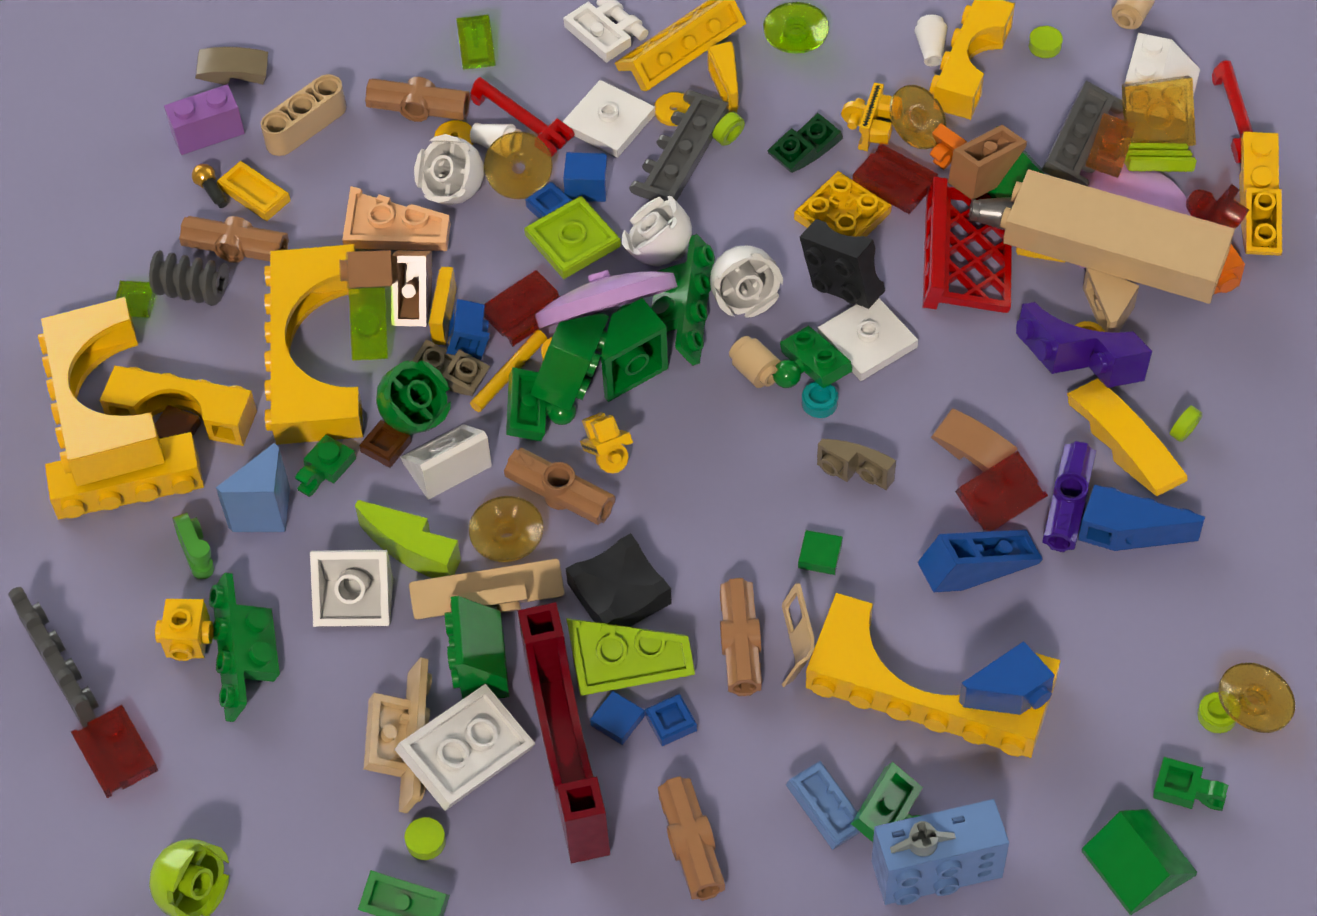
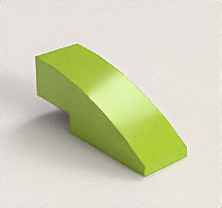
(409, 540)

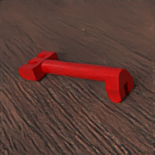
(1225, 74)
(552, 135)

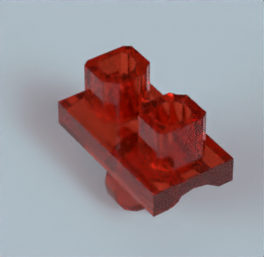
(1223, 211)

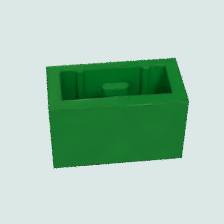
(569, 360)
(476, 647)

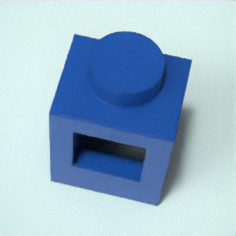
(468, 329)

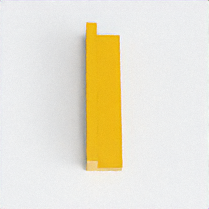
(682, 42)

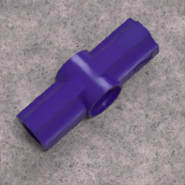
(1065, 511)

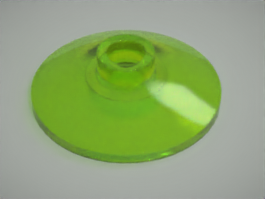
(796, 27)

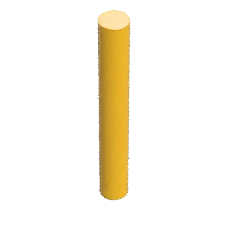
(501, 378)

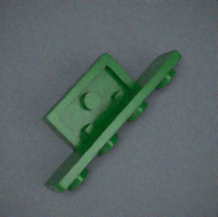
(686, 305)
(244, 645)

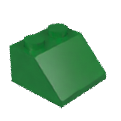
(633, 349)

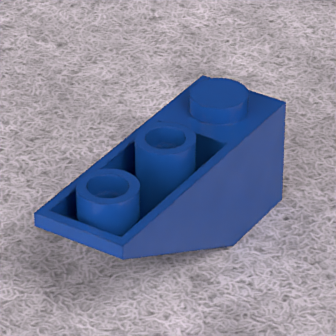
(1132, 522)

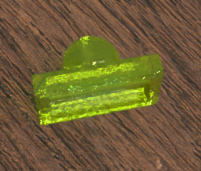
(368, 323)

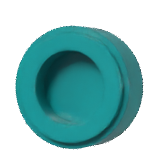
(819, 401)

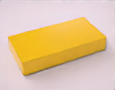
(253, 190)
(442, 305)

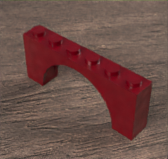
(570, 769)

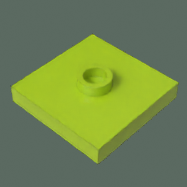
(572, 237)

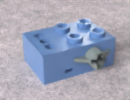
(939, 852)

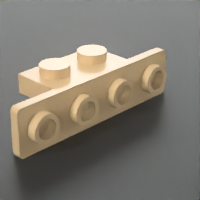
(492, 587)
(391, 722)

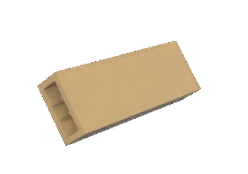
(1117, 235)

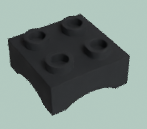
(841, 264)
(619, 585)

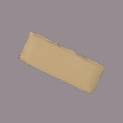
(303, 115)

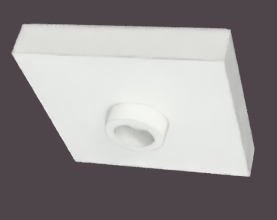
(609, 118)
(869, 337)

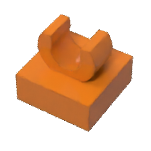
(946, 143)

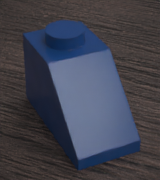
(1009, 683)

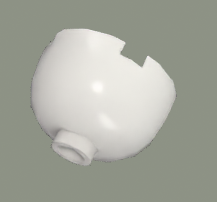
(449, 170)
(659, 232)
(745, 281)

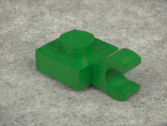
(325, 461)
(1182, 784)

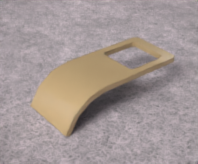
(802, 636)

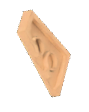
(391, 226)

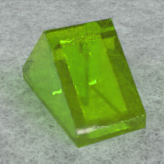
(475, 41)

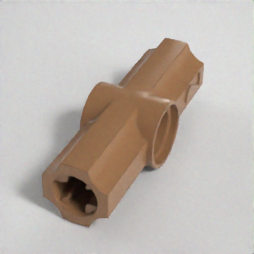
(417, 99)
(232, 238)
(577, 494)
(740, 637)
(691, 838)

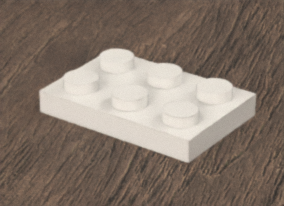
(464, 747)

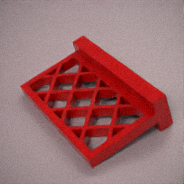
(938, 253)

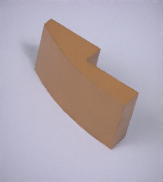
(972, 439)

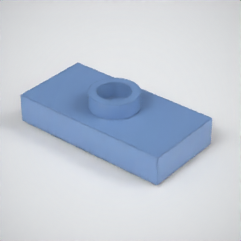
(824, 804)

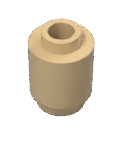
(1131, 13)
(754, 361)

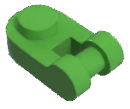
(195, 550)

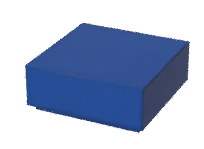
(546, 200)
(617, 717)
(670, 720)

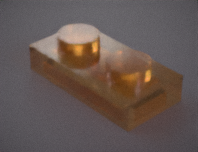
(1110, 145)

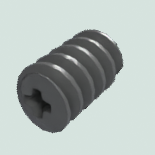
(187, 280)

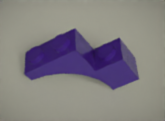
(1063, 347)

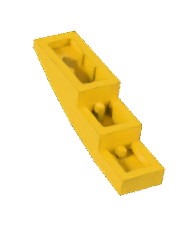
(1131, 440)

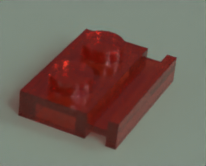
(895, 178)
(515, 308)
(1001, 493)
(114, 751)

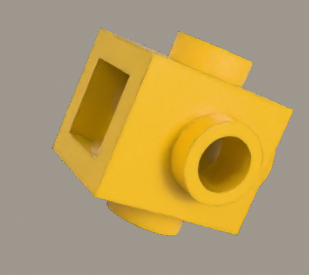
(184, 629)

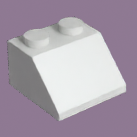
(1159, 59)

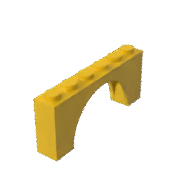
(299, 404)
(94, 442)
(850, 670)

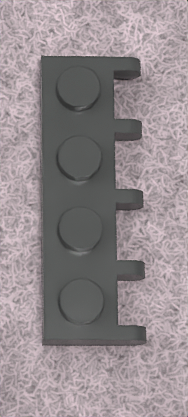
(1078, 133)
(683, 149)
(50, 647)

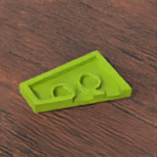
(623, 656)

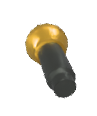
(204, 176)

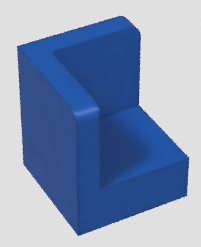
(585, 176)

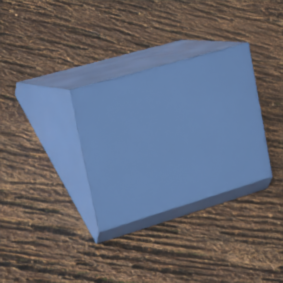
(257, 494)

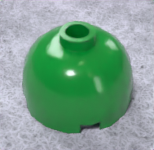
(413, 397)

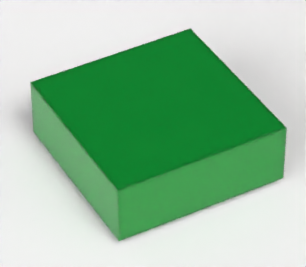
(820, 552)

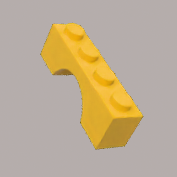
(983, 29)
(224, 409)
(177, 475)

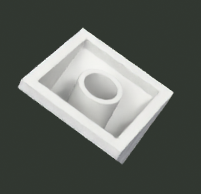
(448, 460)
(351, 587)

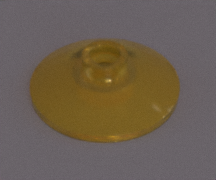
(916, 115)
(514, 149)
(504, 516)
(1256, 697)

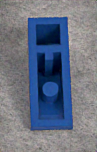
(975, 558)

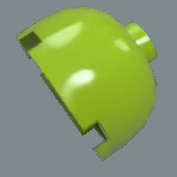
(189, 878)

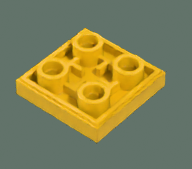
(844, 207)

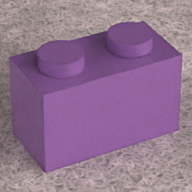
(204, 119)

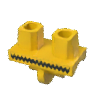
(867, 117)
(606, 442)

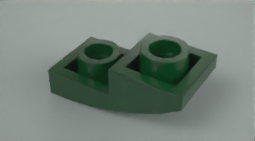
(806, 145)

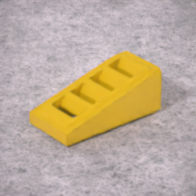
(723, 72)

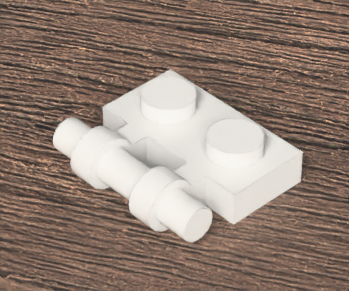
(599, 33)

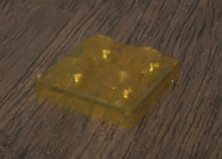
(1161, 110)

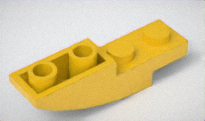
(1261, 193)

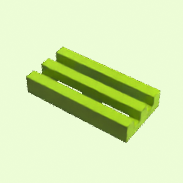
(1160, 157)

